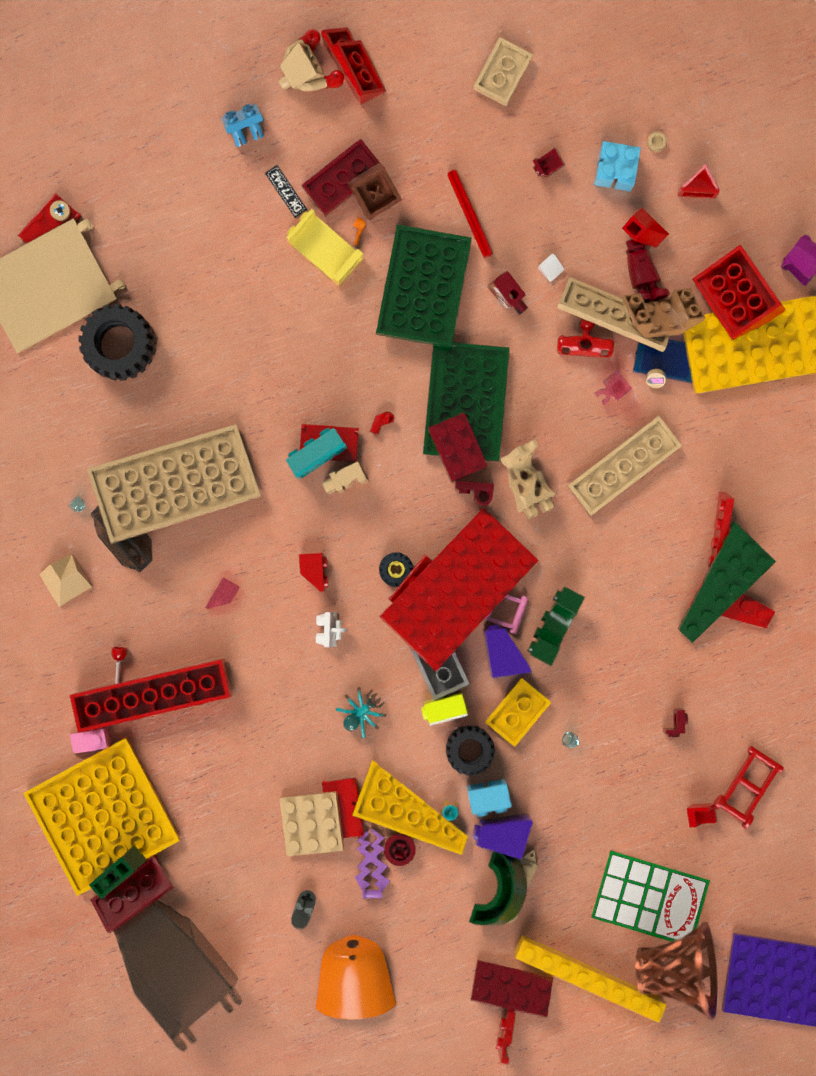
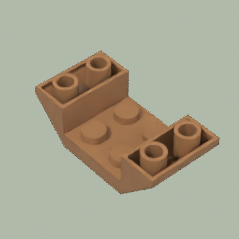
(664, 316)

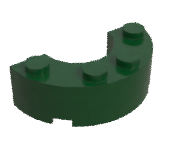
(555, 625)
(509, 895)

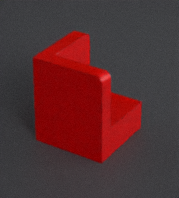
(701, 814)

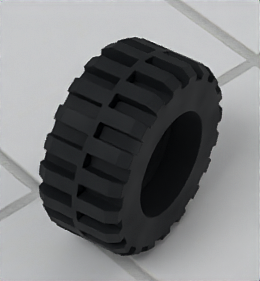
(97, 328)

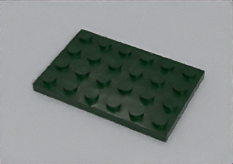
(423, 286)
(469, 382)

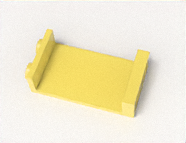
(324, 247)

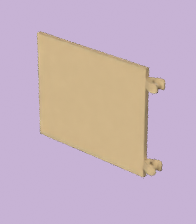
(51, 285)

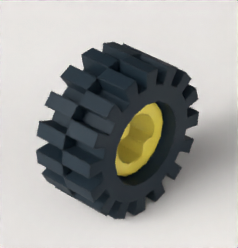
(395, 559)

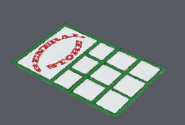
(649, 897)

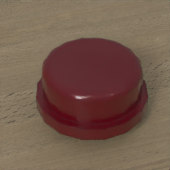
(399, 849)

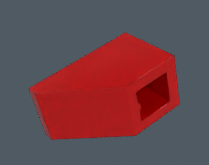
(645, 229)
(312, 569)

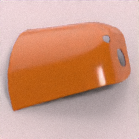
(356, 986)

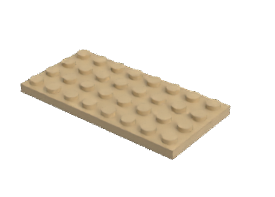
(173, 483)

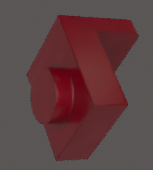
(548, 163)
(680, 721)

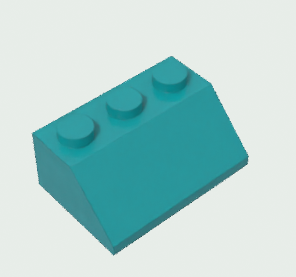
(315, 453)

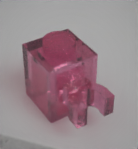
(615, 386)

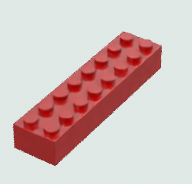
(151, 695)

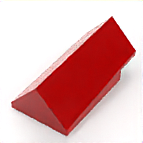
(354, 63)

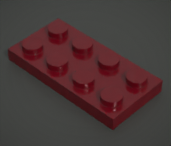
(329, 185)
(133, 894)
(511, 989)

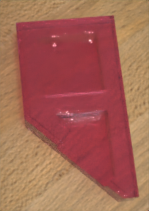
(223, 594)

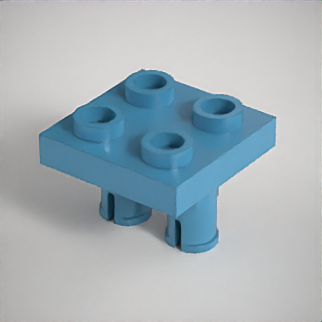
(236, 121)

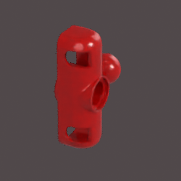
(596, 343)

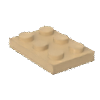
(502, 71)

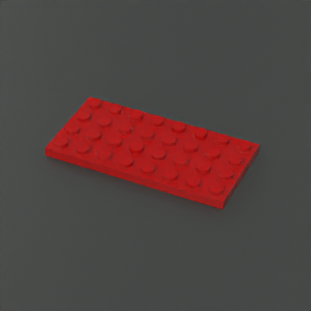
(458, 589)

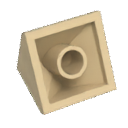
(65, 580)

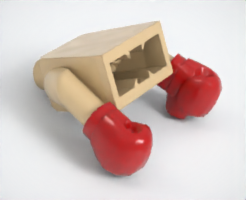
(302, 68)

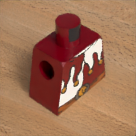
(503, 286)

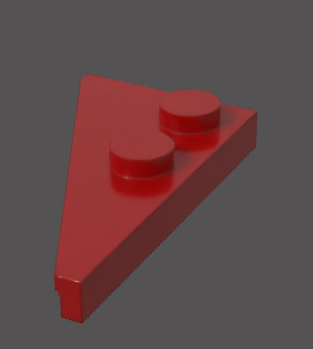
(505, 1041)

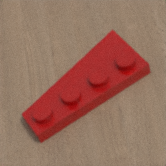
(722, 523)
(748, 611)

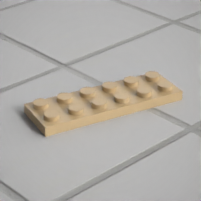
(604, 311)
(624, 466)

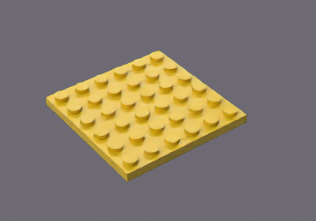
(101, 813)

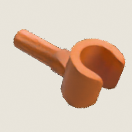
(360, 225)

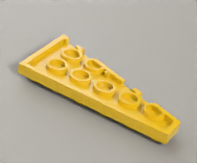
(396, 807)

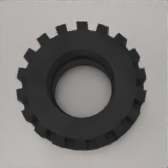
(470, 767)

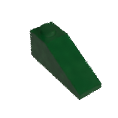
(117, 872)

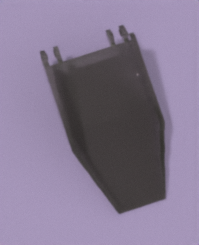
(174, 969)

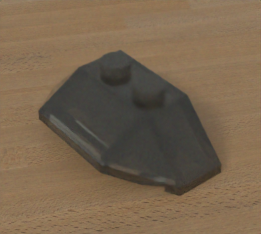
(131, 552)

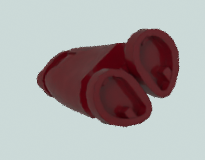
(643, 272)

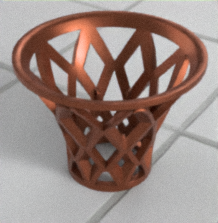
(671, 969)

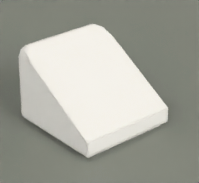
(551, 267)

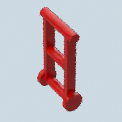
(747, 818)

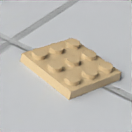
(312, 823)

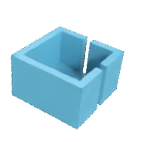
(618, 163)
(490, 798)

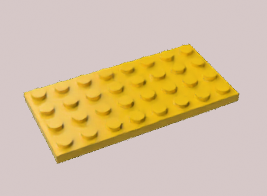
(765, 354)

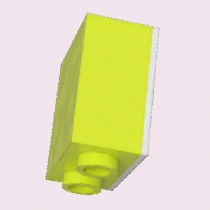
(444, 708)

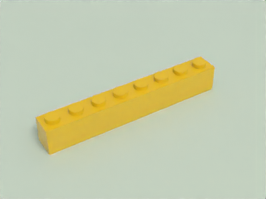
(589, 978)

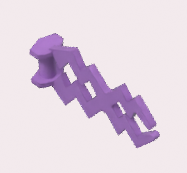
(371, 857)

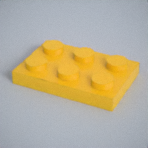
(517, 712)

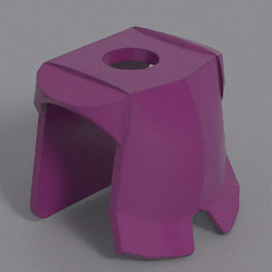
(801, 260)

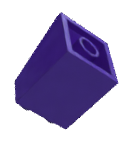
(503, 654)
(504, 834)

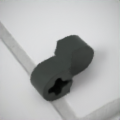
(307, 901)

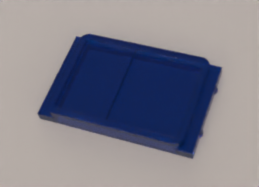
(671, 361)

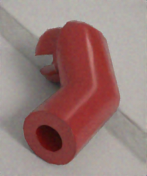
(380, 420)

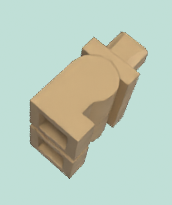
(345, 478)

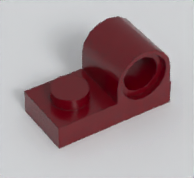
(466, 487)

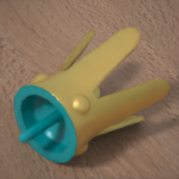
(450, 811)

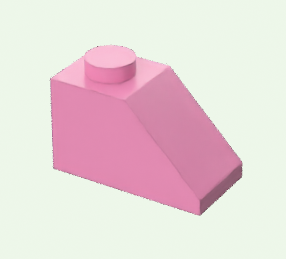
(91, 740)

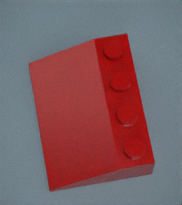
(738, 293)

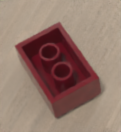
(457, 447)

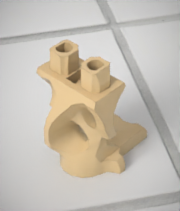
(525, 491)

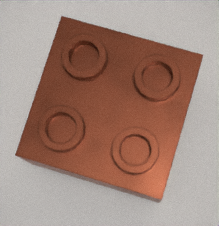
(374, 191)

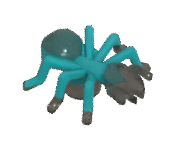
(359, 713)

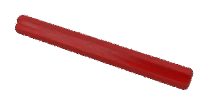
(469, 213)

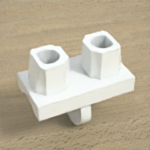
(332, 629)

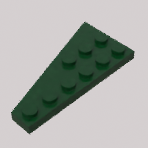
(730, 575)

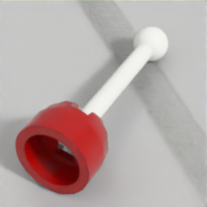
(118, 654)

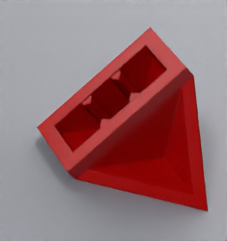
(700, 185)

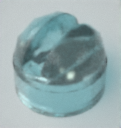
(77, 504)
(570, 740)

